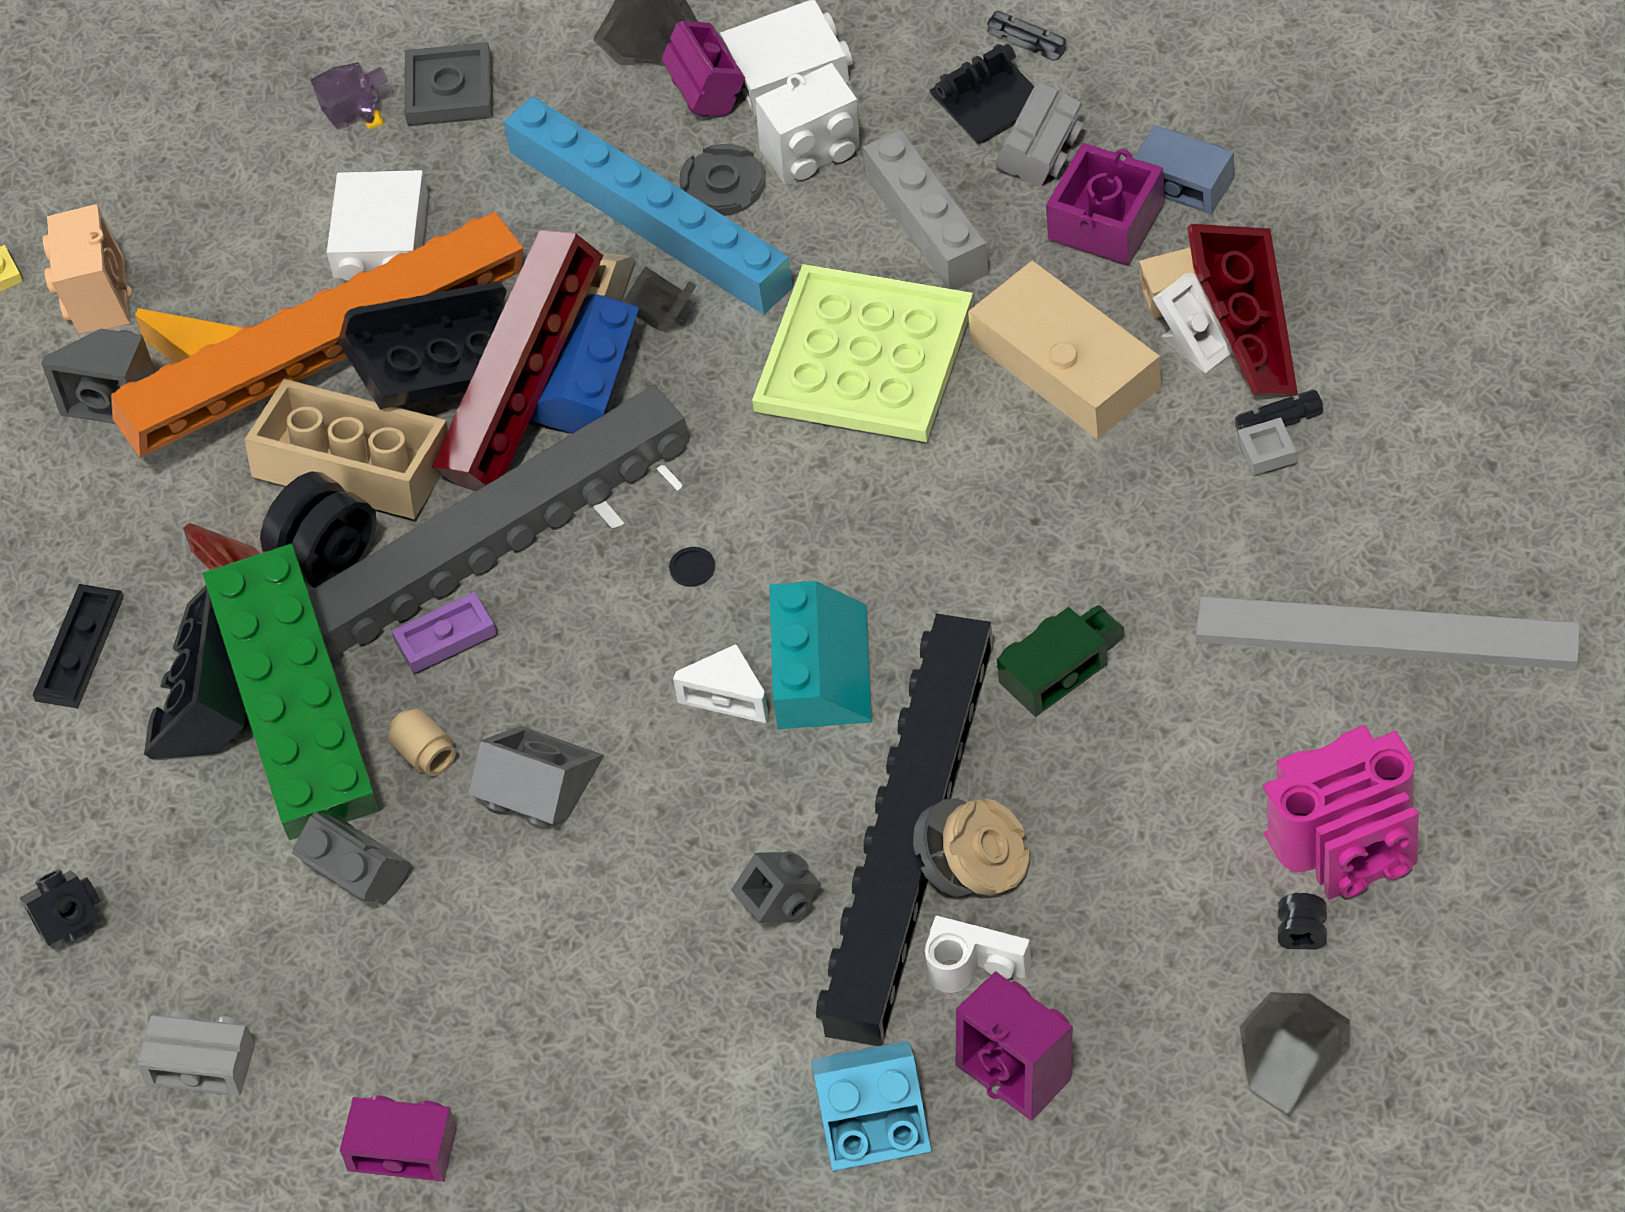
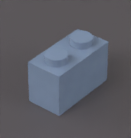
(1193, 170)

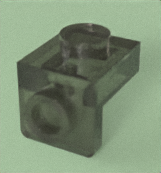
(660, 300)

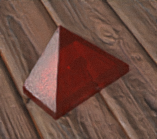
(216, 549)

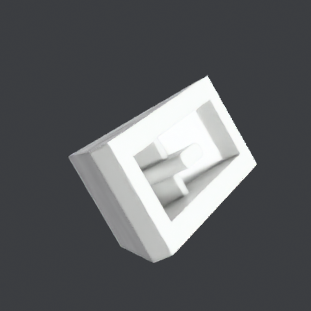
(722, 685)

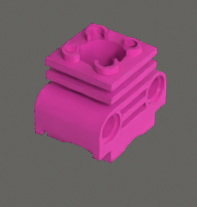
(1345, 812)

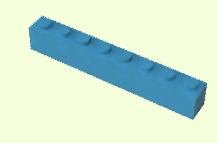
(649, 205)

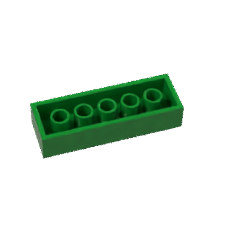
(290, 689)

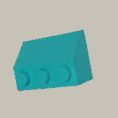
(818, 656)

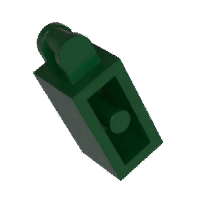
(1057, 657)

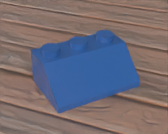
(587, 365)

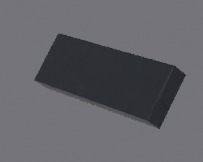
(78, 646)

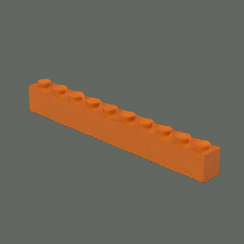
(302, 338)

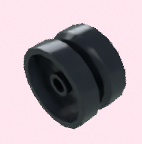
(322, 523)

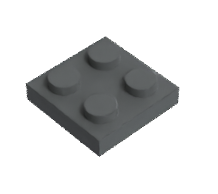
(448, 83)

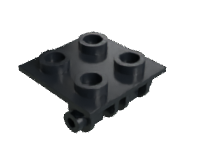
(984, 94)

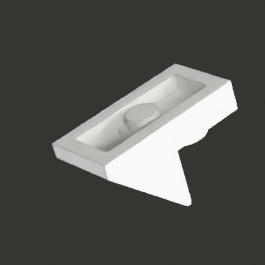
(1192, 323)

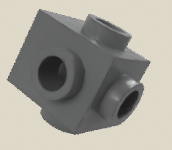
(776, 886)

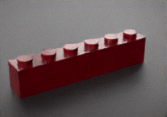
(518, 359)

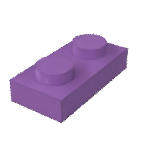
(444, 632)

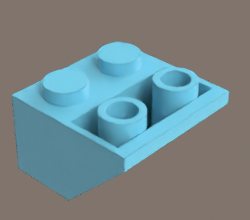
(871, 1105)

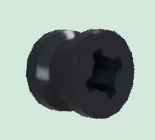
(1302, 921)

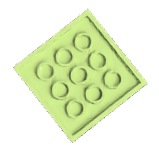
(863, 352)

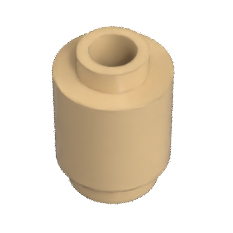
(421, 742)

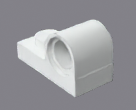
(972, 948)

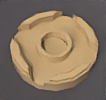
(985, 847)

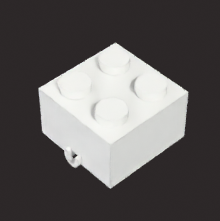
(807, 123)

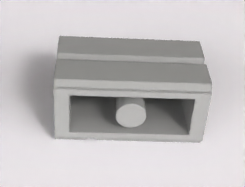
(1039, 134)
(196, 1053)

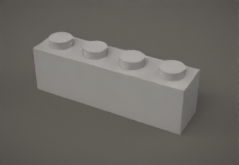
(925, 210)

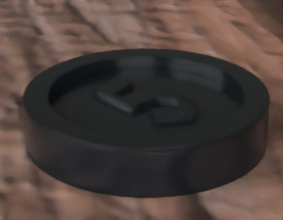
(692, 566)

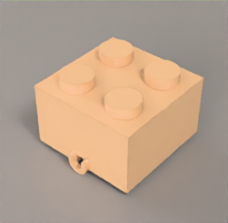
(86, 270)

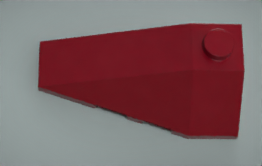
(1245, 294)

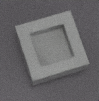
(1267, 446)

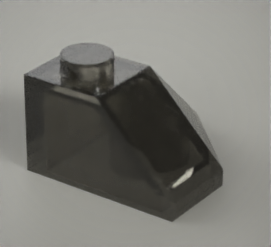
(641, 29)
(1291, 1047)

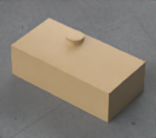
(1065, 349)
(365, 449)

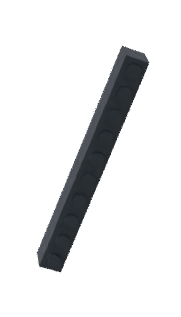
(891, 883)

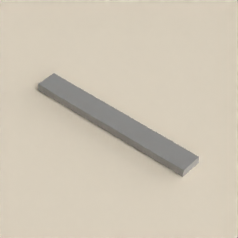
(1388, 632)

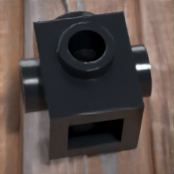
(45, 901)

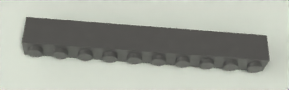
(497, 520)

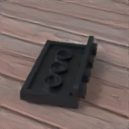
(421, 343)

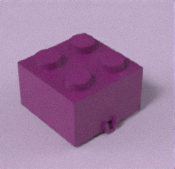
(1105, 203)
(1013, 1044)

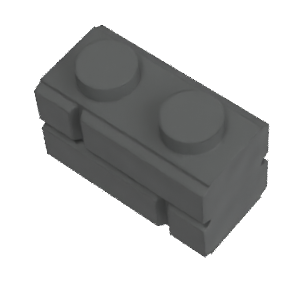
(351, 858)

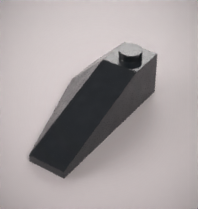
(204, 695)

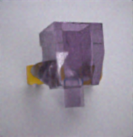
(349, 93)

